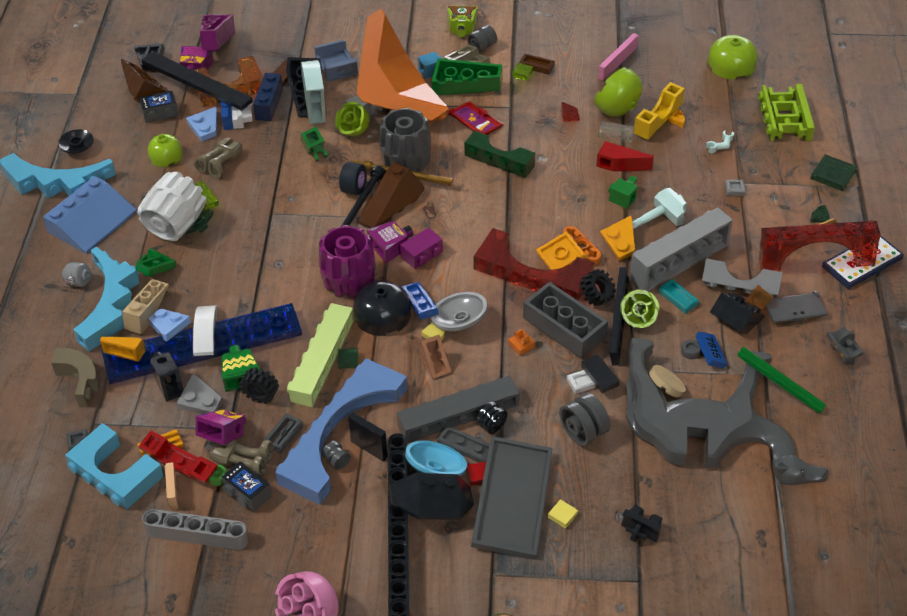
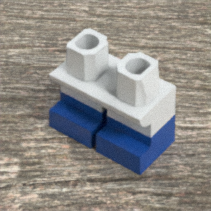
(234, 118)

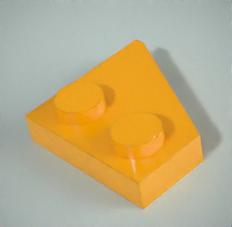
(620, 238)

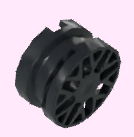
(492, 417)

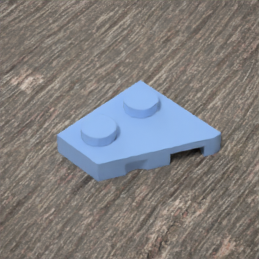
(204, 124)
(168, 323)

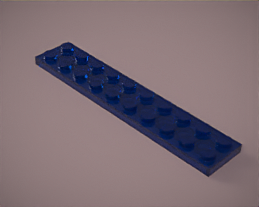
(245, 331)

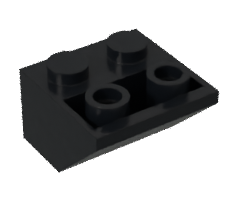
(736, 313)

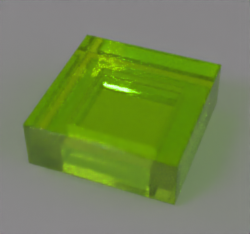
(522, 71)

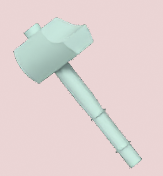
(666, 203)

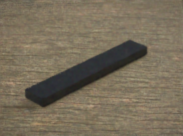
(618, 322)

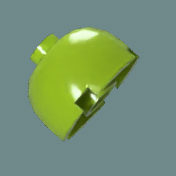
(352, 119)
(164, 150)
(639, 308)

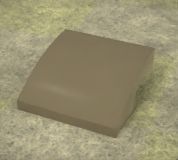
(468, 53)

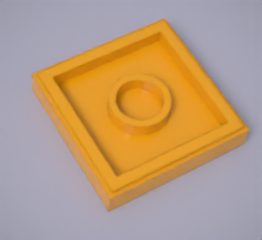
(560, 252)

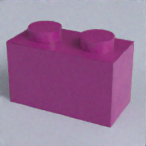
(421, 248)

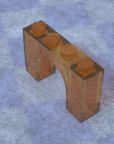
(247, 83)

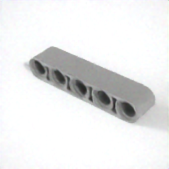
(204, 527)

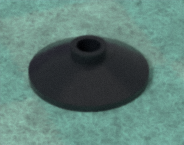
(75, 141)

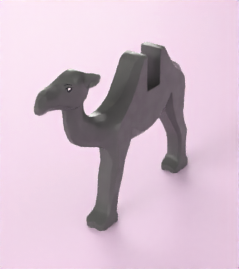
(718, 422)

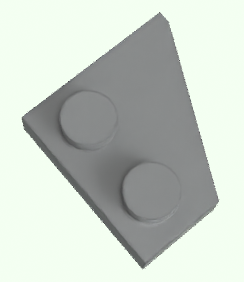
(199, 397)

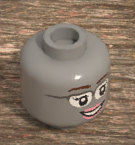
(76, 274)

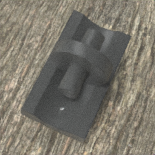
(844, 343)

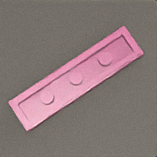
(618, 57)

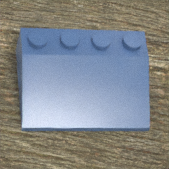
(88, 215)

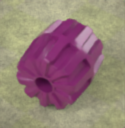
(346, 260)

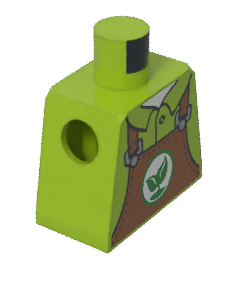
(462, 19)

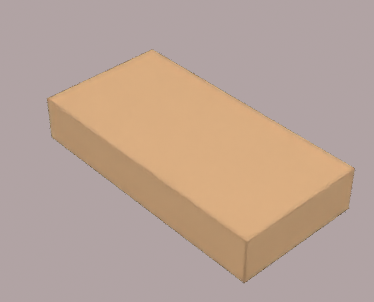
(171, 486)

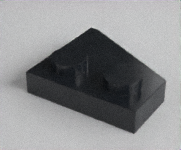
(144, 50)

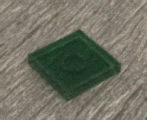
(834, 172)

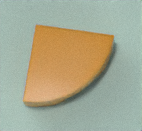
(677, 118)

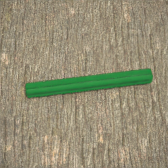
(781, 380)

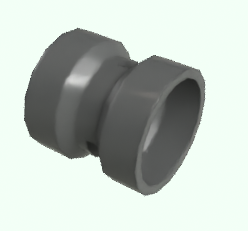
(334, 453)

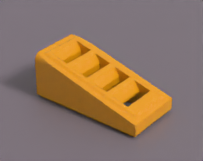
(123, 347)

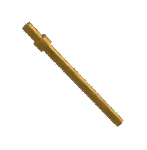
(421, 176)

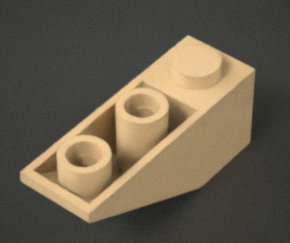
(143, 306)

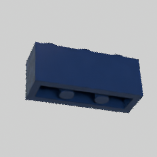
(268, 97)

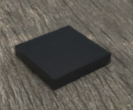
(368, 436)

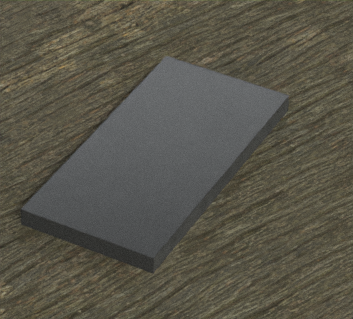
(512, 498)

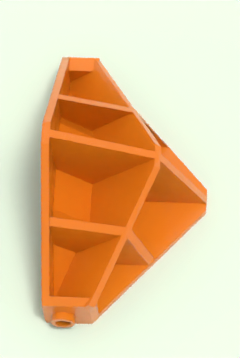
(389, 76)

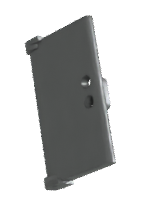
(796, 307)

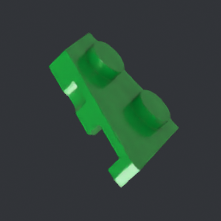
(154, 263)

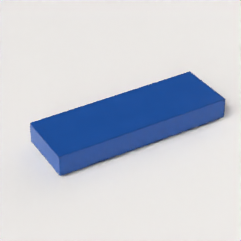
(420, 301)

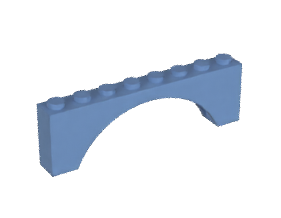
(303, 468)

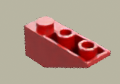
(620, 158)

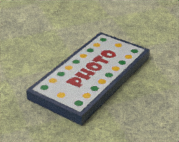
(845, 271)

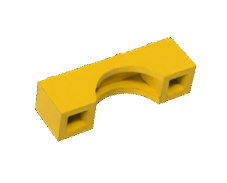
(650, 121)

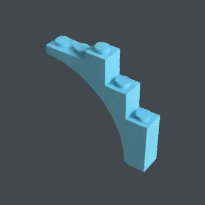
(51, 181)
(107, 316)

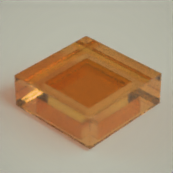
(760, 298)

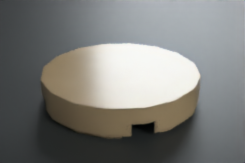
(663, 377)

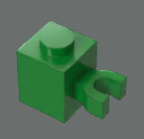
(313, 142)
(623, 192)

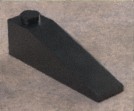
(295, 80)

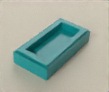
(678, 296)

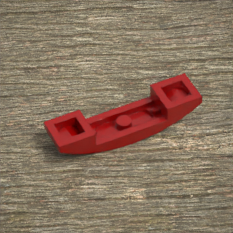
(184, 462)

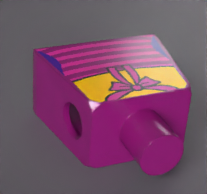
(195, 57)
(220, 426)

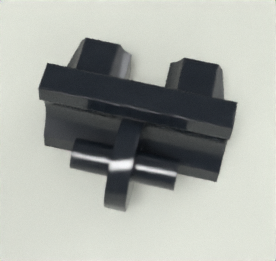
(640, 526)

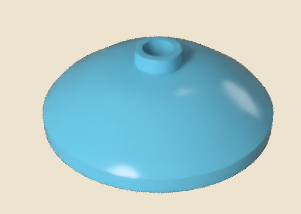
(435, 458)

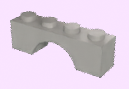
(716, 273)

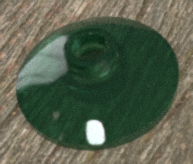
(202, 222)

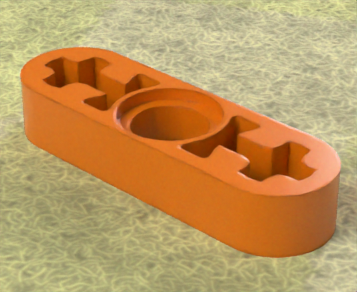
(590, 249)

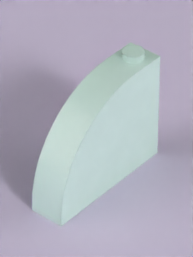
(313, 91)

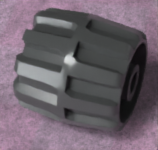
(405, 139)

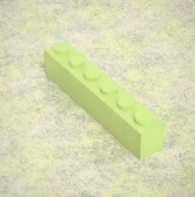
(320, 355)

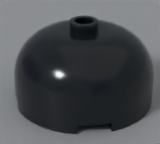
(382, 308)

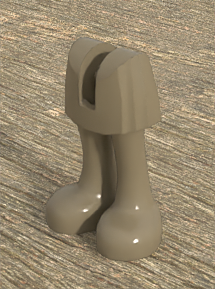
(213, 160)
(228, 455)

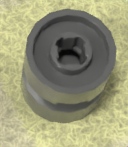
(482, 37)

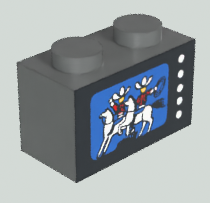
(159, 106)
(246, 486)

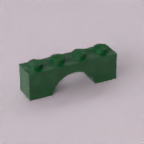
(516, 161)

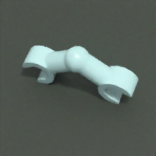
(713, 146)

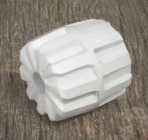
(171, 206)

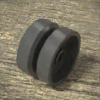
(584, 419)

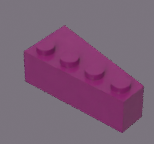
(216, 30)

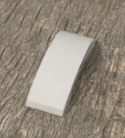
(204, 330)

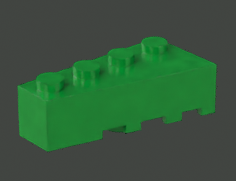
(465, 77)

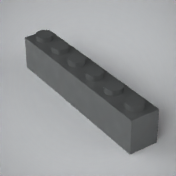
(456, 408)

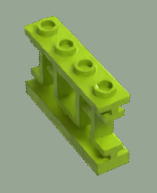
(786, 122)

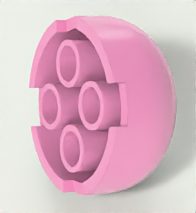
(306, 593)

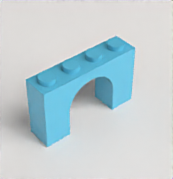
(123, 487)

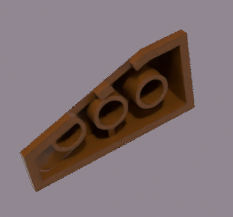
(139, 82)
(393, 193)

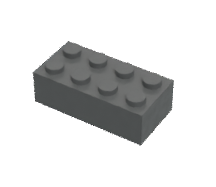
(565, 319)

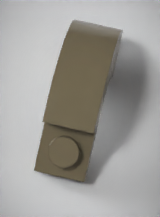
(77, 364)

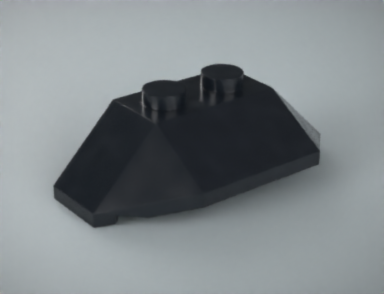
(432, 496)

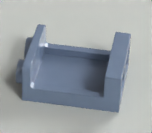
(336, 60)

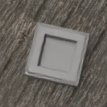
(734, 188)

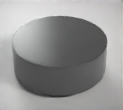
(690, 349)

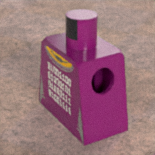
(387, 239)

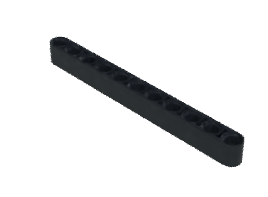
(397, 525)

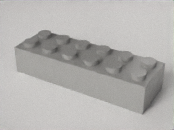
(680, 249)

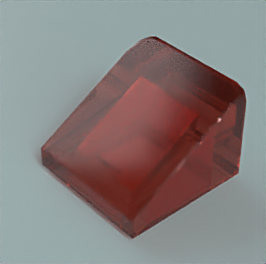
(569, 112)

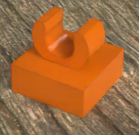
(521, 342)

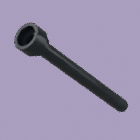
(376, 175)

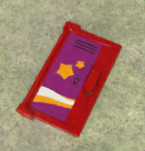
(475, 118)

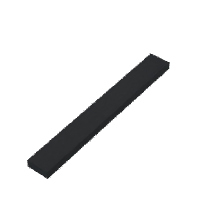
(197, 81)

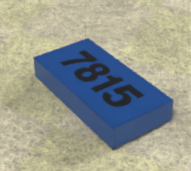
(711, 349)

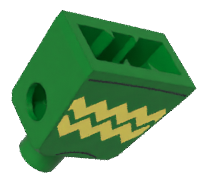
(235, 366)

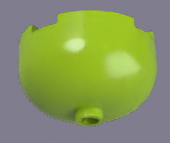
(733, 57)
(619, 93)

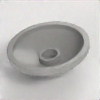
(460, 311)

